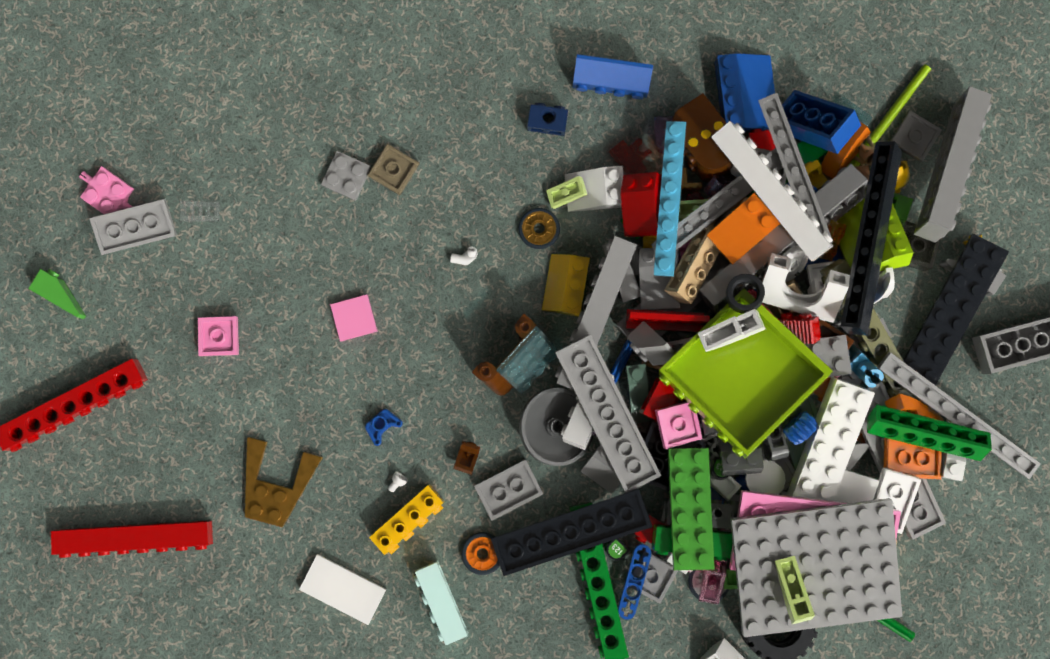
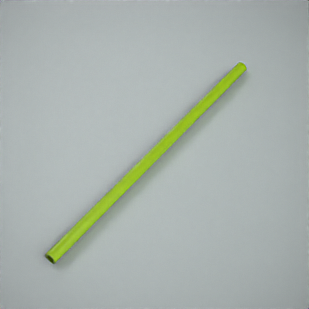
(896, 108)

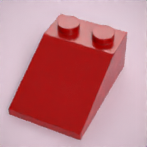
(640, 203)

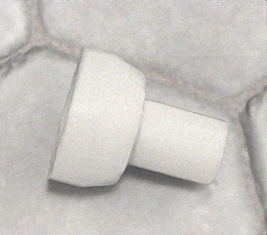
(398, 480)

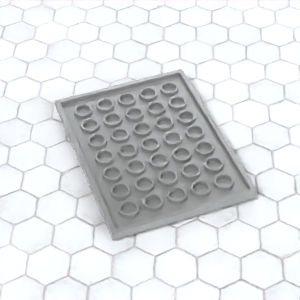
(843, 558)

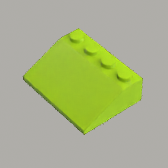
(897, 247)

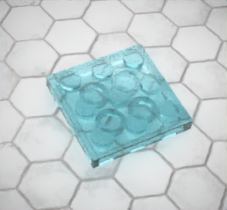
(528, 360)

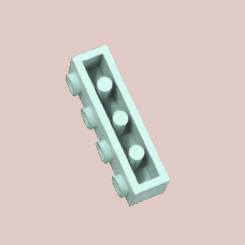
(441, 602)

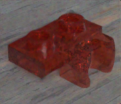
(630, 157)

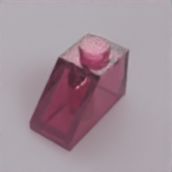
(712, 583)

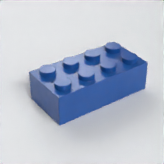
(820, 121)

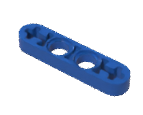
(635, 581)

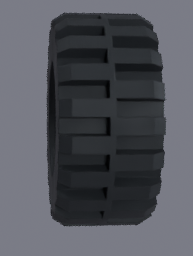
(786, 649)

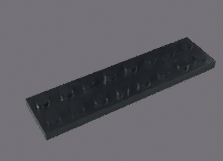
(955, 307)
(571, 532)

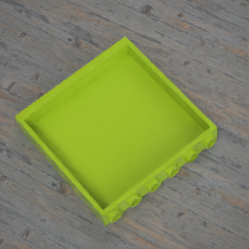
(747, 384)

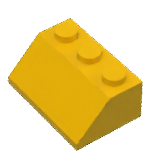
(565, 284)

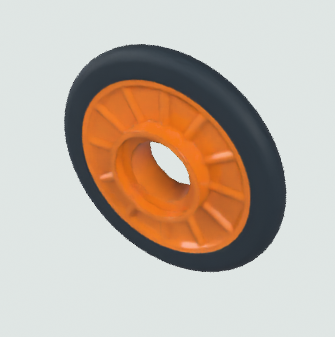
(470, 558)

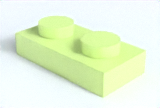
(566, 192)

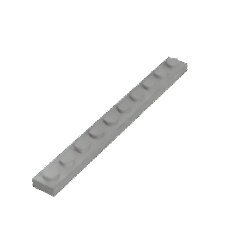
(956, 413)

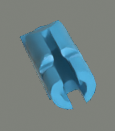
(860, 363)

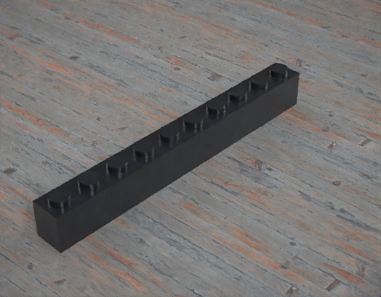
(871, 238)

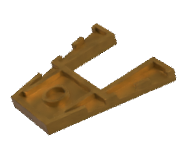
(269, 501)

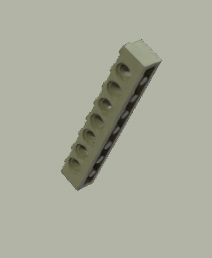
(877, 336)

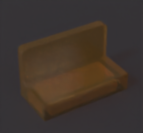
(687, 188)

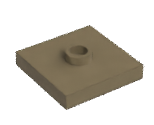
(393, 169)

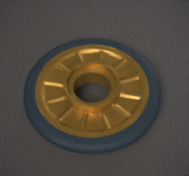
(544, 239)

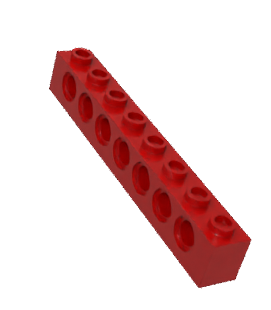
(8, 432)

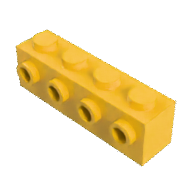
(407, 519)

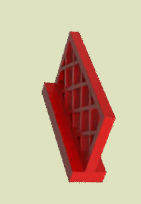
(666, 320)

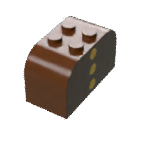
(700, 149)

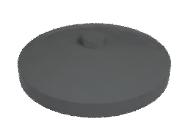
(542, 426)

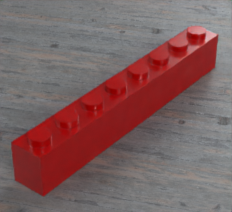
(131, 537)

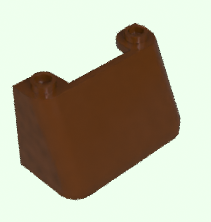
(487, 372)

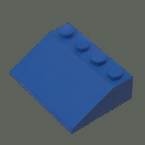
(740, 84)

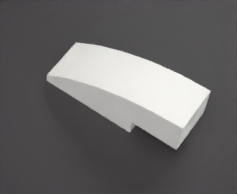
(731, 330)

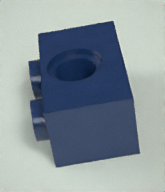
(555, 127)

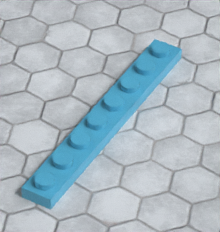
(670, 199)

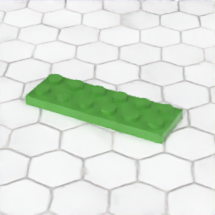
(690, 509)

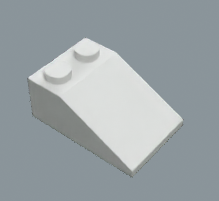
(602, 189)

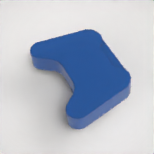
(380, 424)

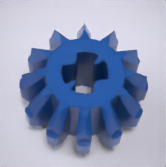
(800, 428)

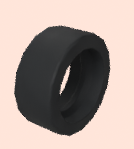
(745, 278)

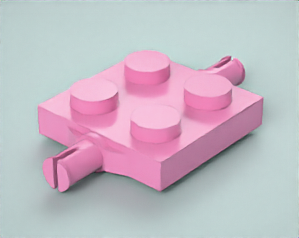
(106, 191)

